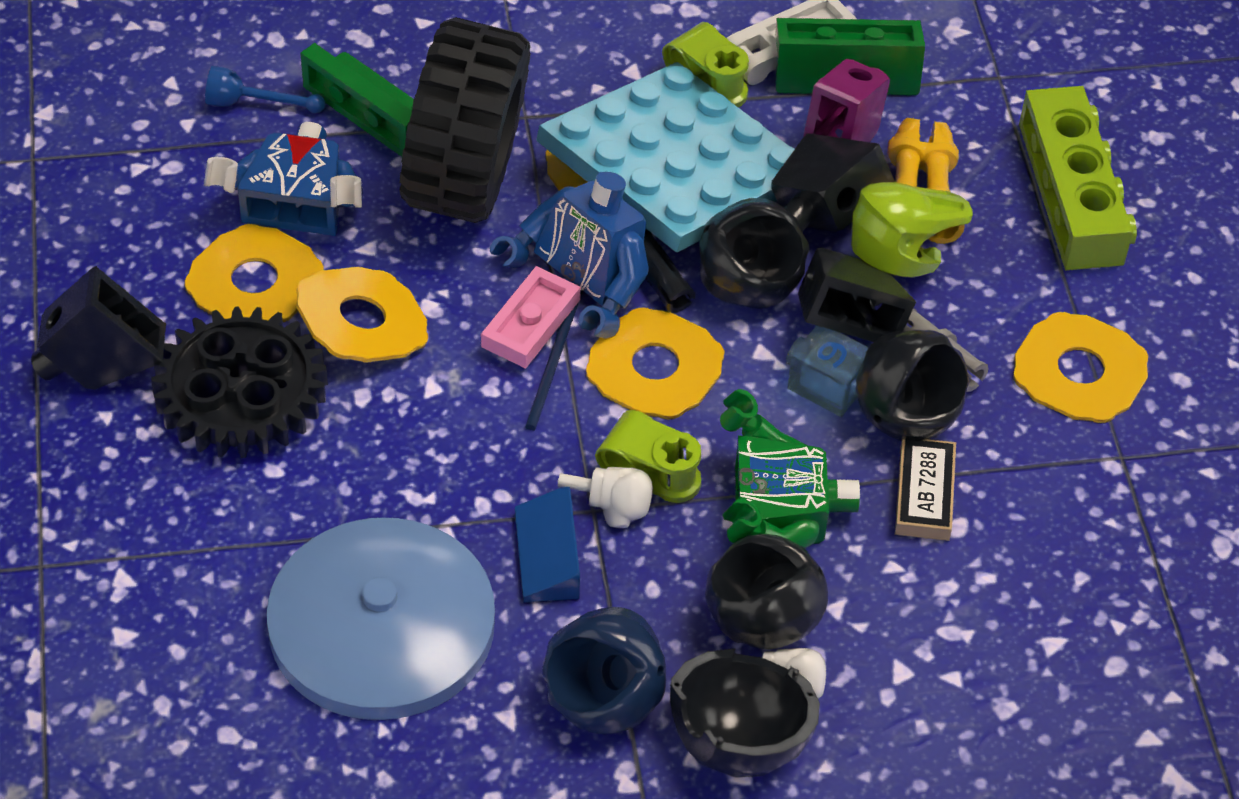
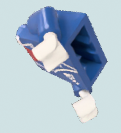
(290, 181)

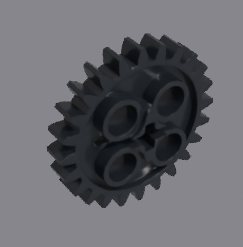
(239, 382)

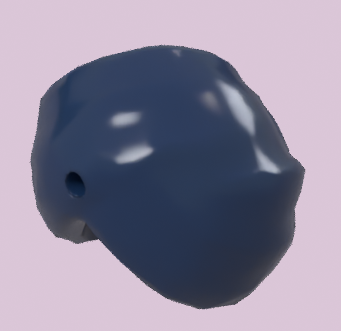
(605, 670)

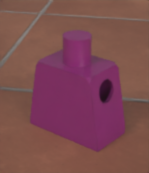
(848, 100)

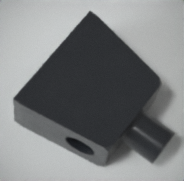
(825, 179)
(843, 294)
(97, 334)

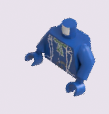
(592, 242)

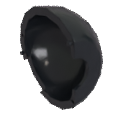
(742, 712)

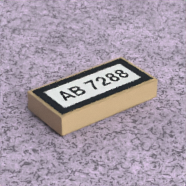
(926, 489)

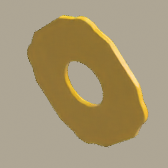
(212, 272)
(397, 337)
(668, 398)
(1098, 401)

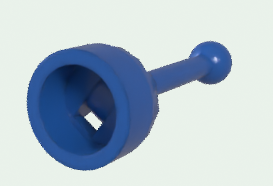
(226, 87)

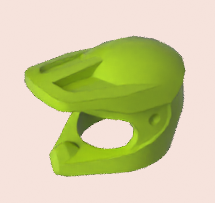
(897, 219)

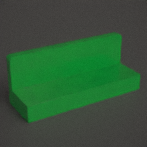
(816, 46)
(358, 95)

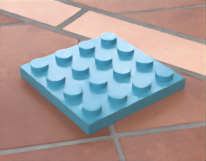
(676, 148)

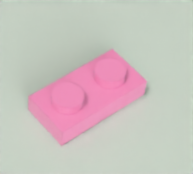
(530, 317)

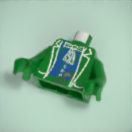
(780, 480)

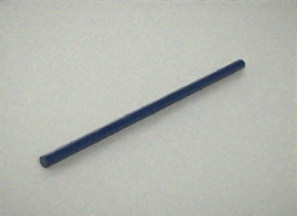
(550, 370)

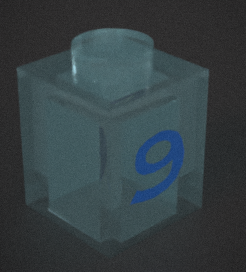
(825, 368)

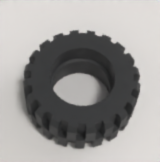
(464, 119)

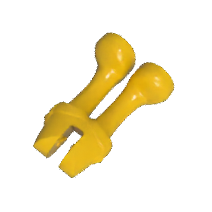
(933, 157)

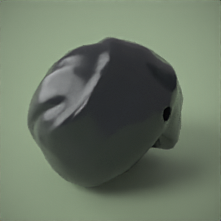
(752, 253)
(912, 384)
(766, 592)

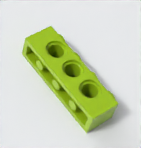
(1076, 178)

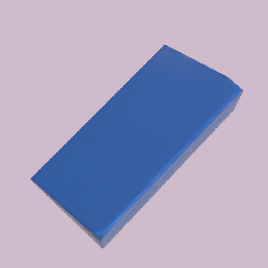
(548, 547)

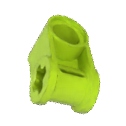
(712, 60)
(658, 451)

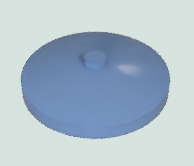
(381, 618)

